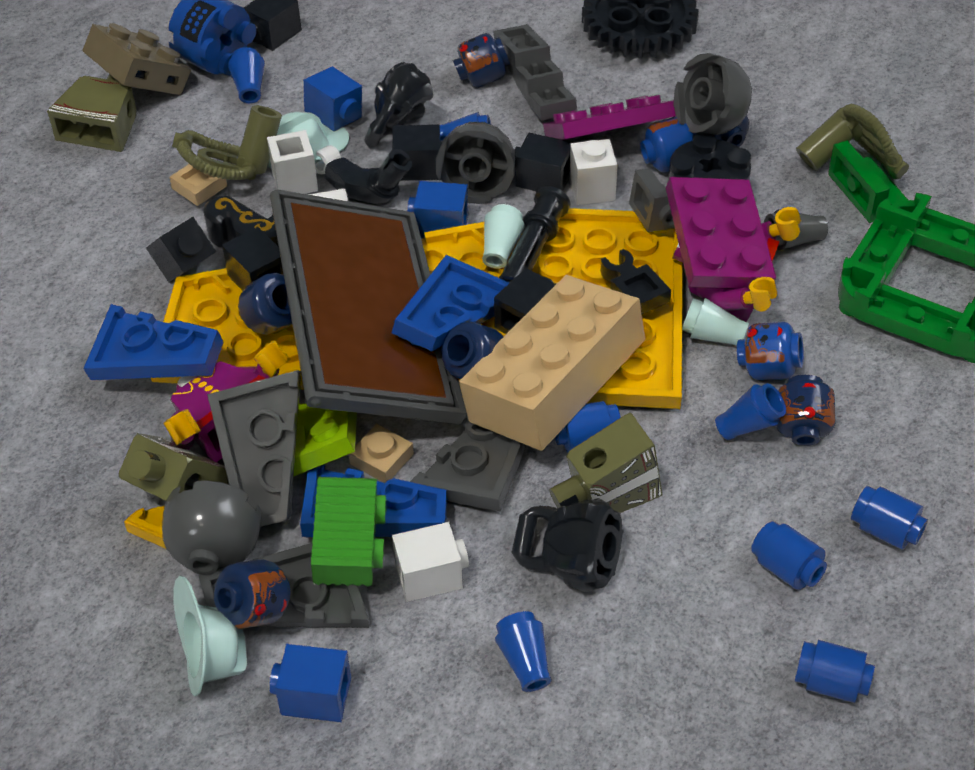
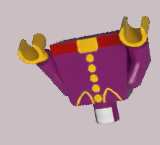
(758, 296)
(193, 412)

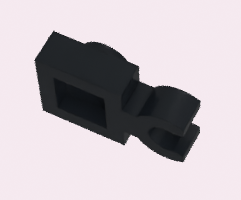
(636, 282)

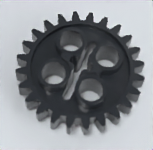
(640, 24)

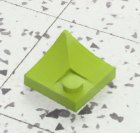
(323, 436)

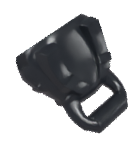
(398, 100)
(578, 543)

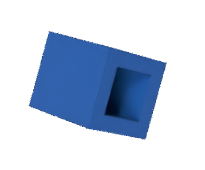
(333, 98)
(439, 206)
(311, 682)

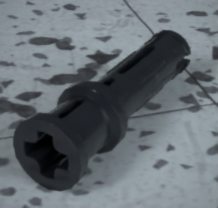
(540, 227)

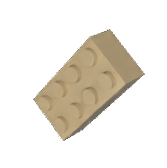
(553, 361)

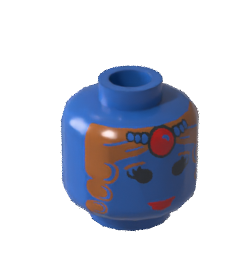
(662, 140)
(771, 351)

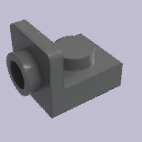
(650, 201)

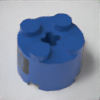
(210, 32)

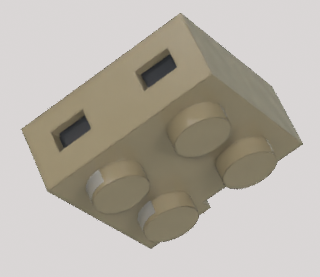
(136, 58)

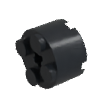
(710, 159)

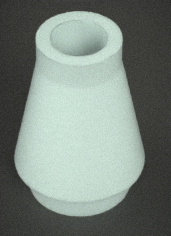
(501, 233)
(713, 323)

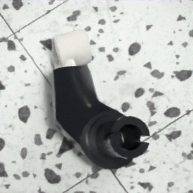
(364, 184)

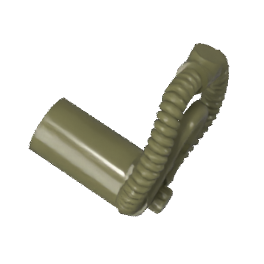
(856, 124)
(249, 158)

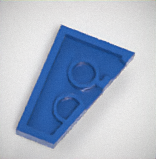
(448, 297)
(148, 348)
(407, 503)

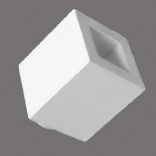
(293, 162)
(593, 171)
(429, 561)

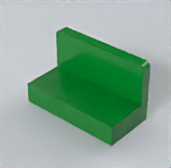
(861, 180)

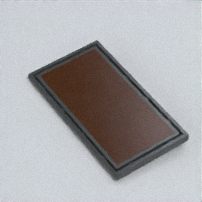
(346, 283)

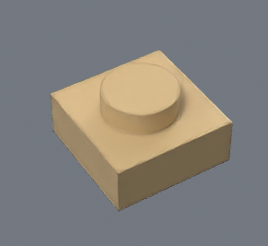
(196, 185)
(381, 453)

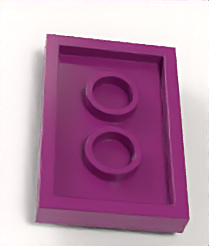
(609, 117)
(719, 232)

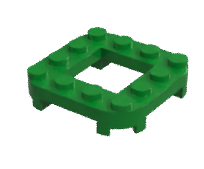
(865, 276)

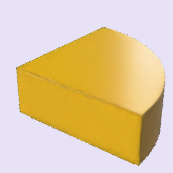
(147, 525)

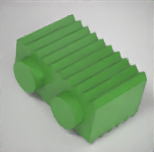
(345, 531)

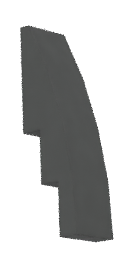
(535, 72)

